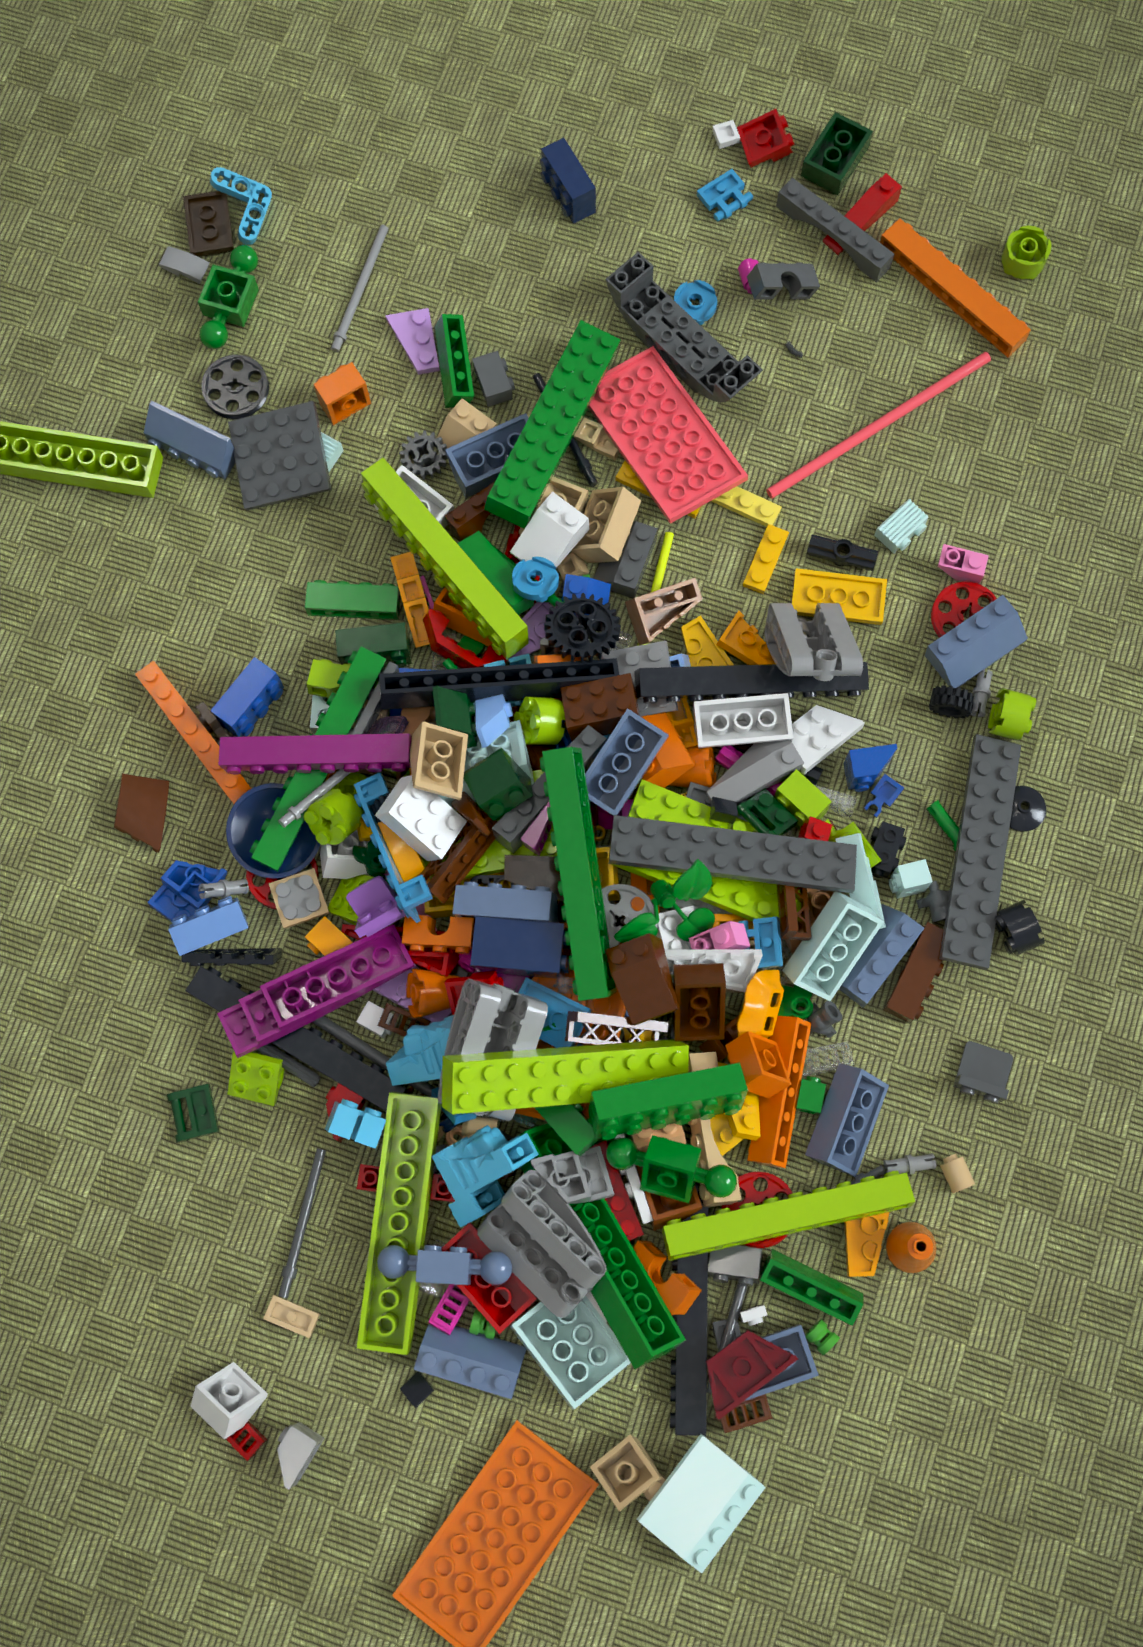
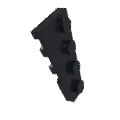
(238, 956)

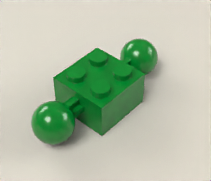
(228, 296)
(671, 1168)

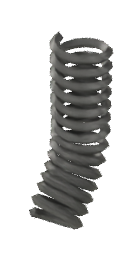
(792, 350)

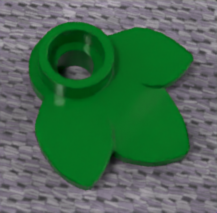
(795, 998)

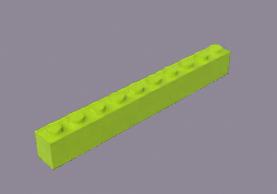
(788, 1215)

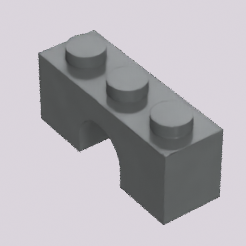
(769, 279)

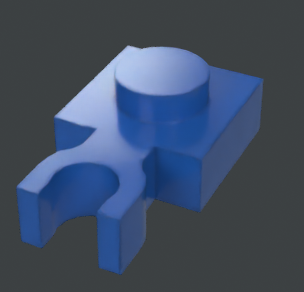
(885, 792)

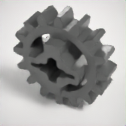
(419, 447)

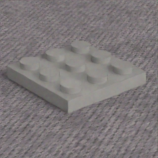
(644, 656)

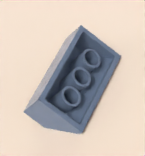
(189, 441)
(482, 457)
(977, 642)
(623, 762)
(506, 903)
(881, 955)
(847, 1119)
(471, 1360)

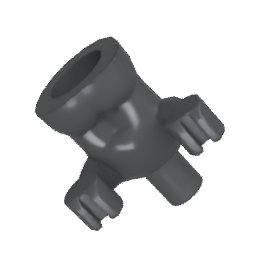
(936, 901)
(824, 1018)

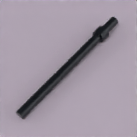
(582, 463)

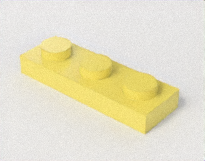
(749, 506)

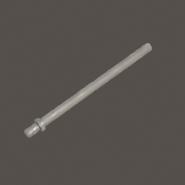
(340, 335)
(294, 813)

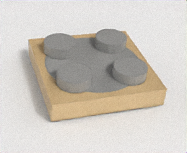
(299, 898)

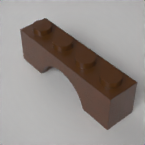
(469, 516)

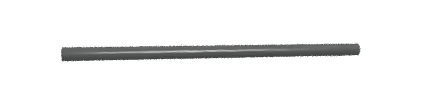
(370, 1053)

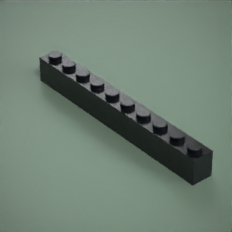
(512, 681)
(737, 682)
(304, 1043)
(691, 1355)

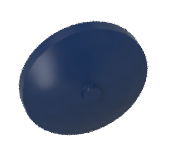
(245, 827)

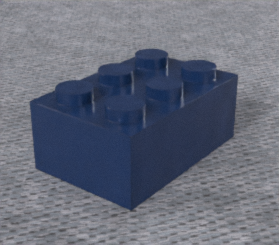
(568, 180)

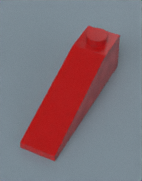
(870, 207)

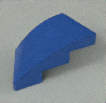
(181, 889)

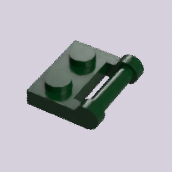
(769, 811)
(200, 1110)

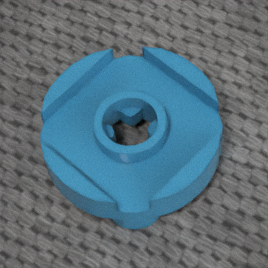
(697, 290)
(536, 590)

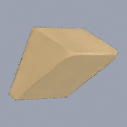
(572, 565)

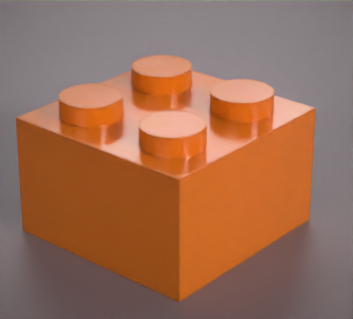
(342, 393)
(760, 1064)

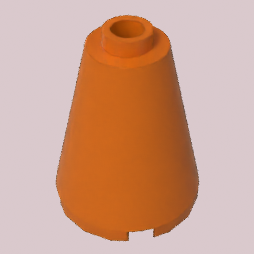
(702, 772)
(427, 992)
(903, 1251)

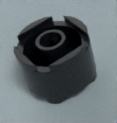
(1018, 928)

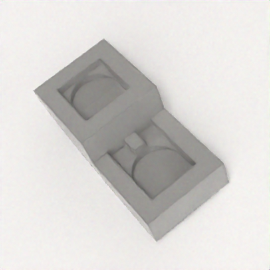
(184, 263)

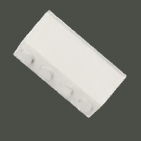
(742, 720)

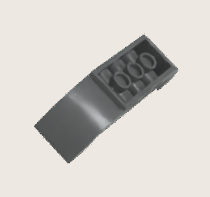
(676, 335)

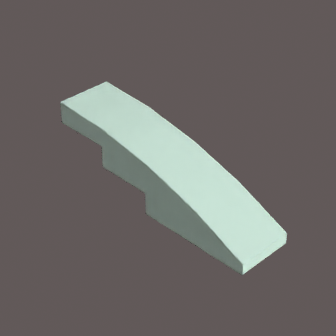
(865, 888)

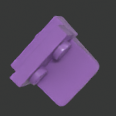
(374, 906)

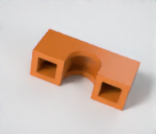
(423, 935)
(678, 1290)

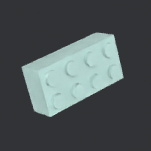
(834, 947)

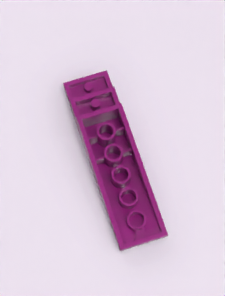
(314, 990)

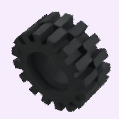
(951, 702)

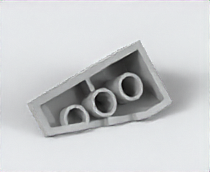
(757, 769)

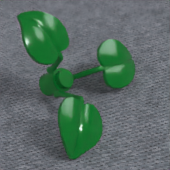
(691, 884)

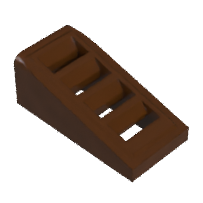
(471, 813)
(388, 1007)
(748, 1422)

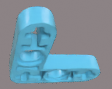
(250, 196)

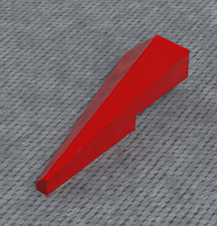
(434, 961)

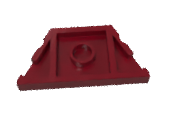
(743, 1369)

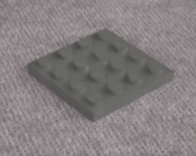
(279, 455)

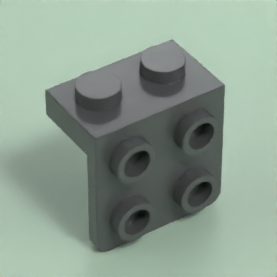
(984, 1072)

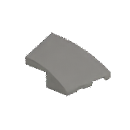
(576, 1177)

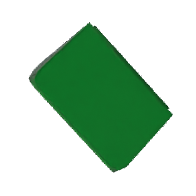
(473, 645)

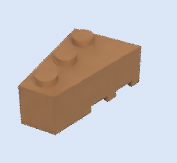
(659, 609)

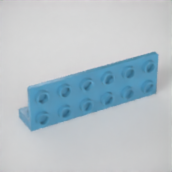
(410, 892)

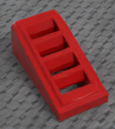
(239, 1446)

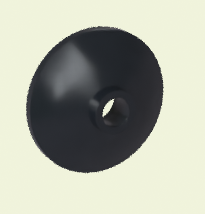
(1028, 819)

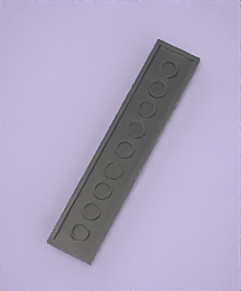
(980, 852)
(734, 854)

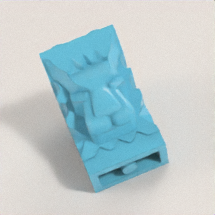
(421, 1055)
(474, 1166)

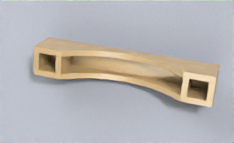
(703, 1137)

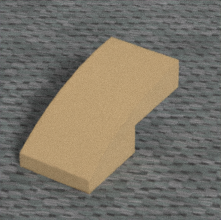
(594, 437)

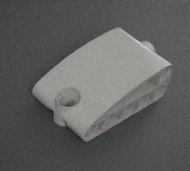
(812, 647)
(494, 1021)
(545, 1244)

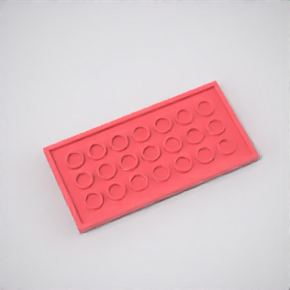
(664, 435)

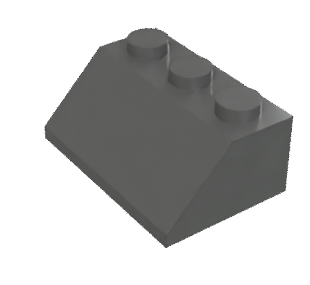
(628, 571)

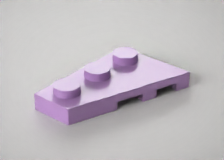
(396, 992)

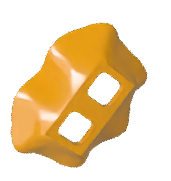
(760, 1005)

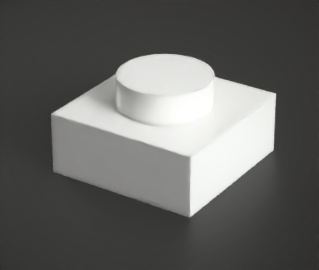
(726, 134)
(753, 1315)

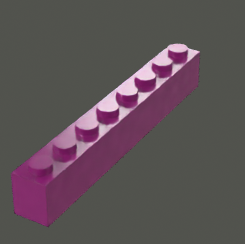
(315, 753)

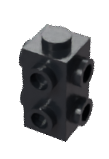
(887, 842)

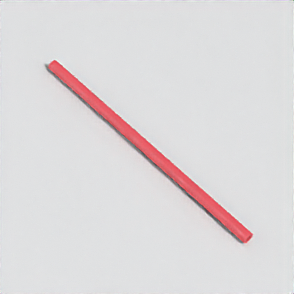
(878, 425)

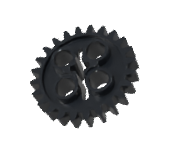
(564, 636)

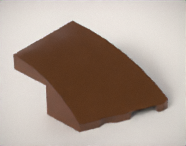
(142, 809)

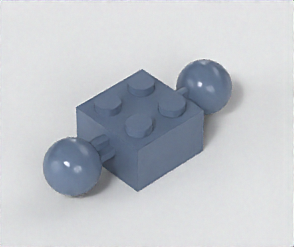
(443, 1267)

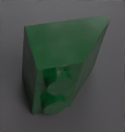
(455, 712)
(498, 784)

